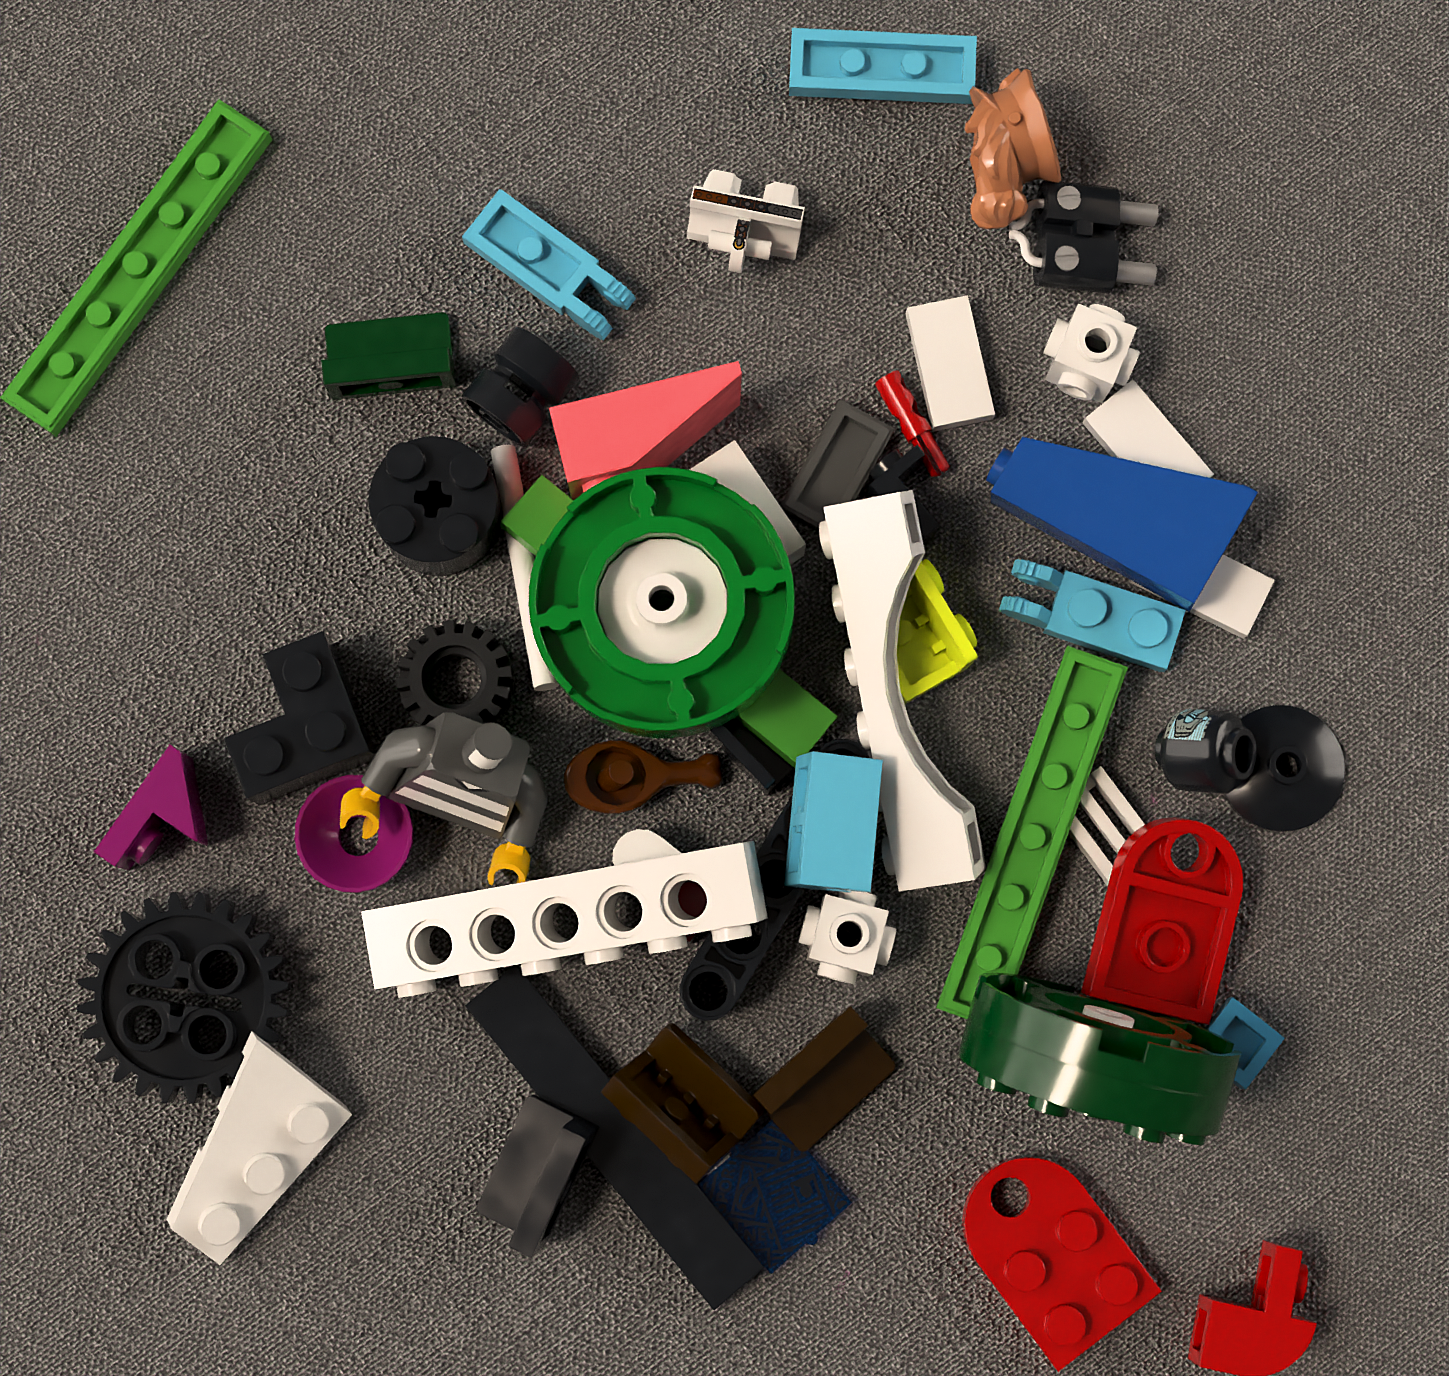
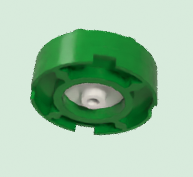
(649, 540)

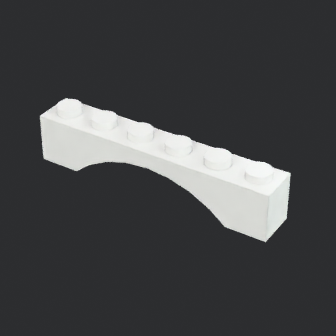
(927, 821)

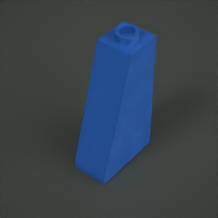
(1128, 515)

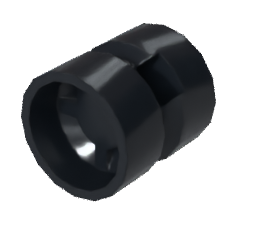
(534, 370)

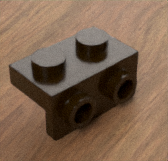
(683, 1102)

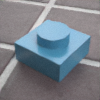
(1249, 1035)

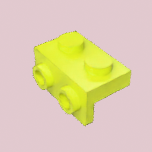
(930, 638)

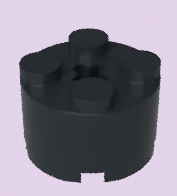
(413, 477)

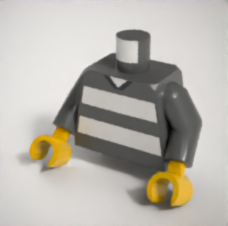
(462, 775)

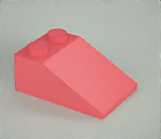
(641, 424)

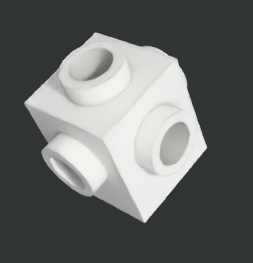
(1084, 372)
(835, 959)

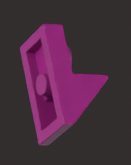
(166, 795)

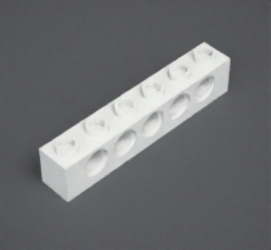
(401, 933)

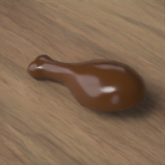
(624, 776)

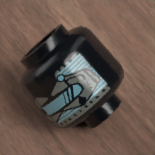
(1205, 751)

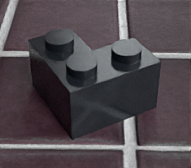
(315, 736)

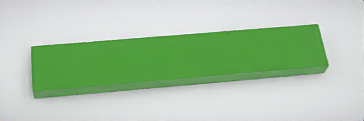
(136, 268)
(782, 717)
(1035, 825)

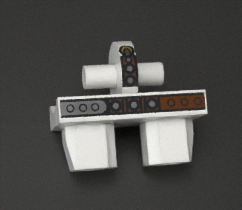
(743, 222)

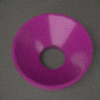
(321, 847)

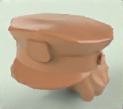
(1008, 149)

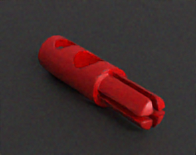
(912, 423)

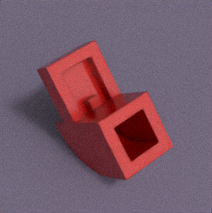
(1261, 1335)

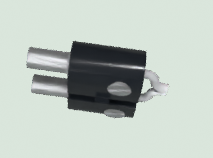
(1078, 237)

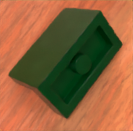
(388, 356)

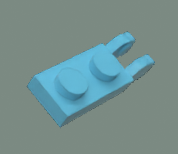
(544, 261)
(1098, 616)

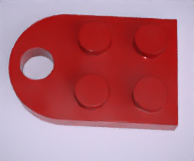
(1166, 927)
(1055, 1258)

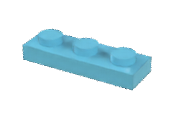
(882, 65)

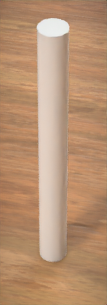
(522, 560)

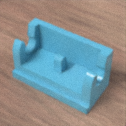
(833, 822)

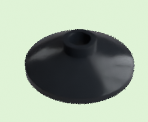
(1295, 801)

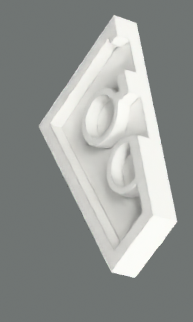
(258, 1146)

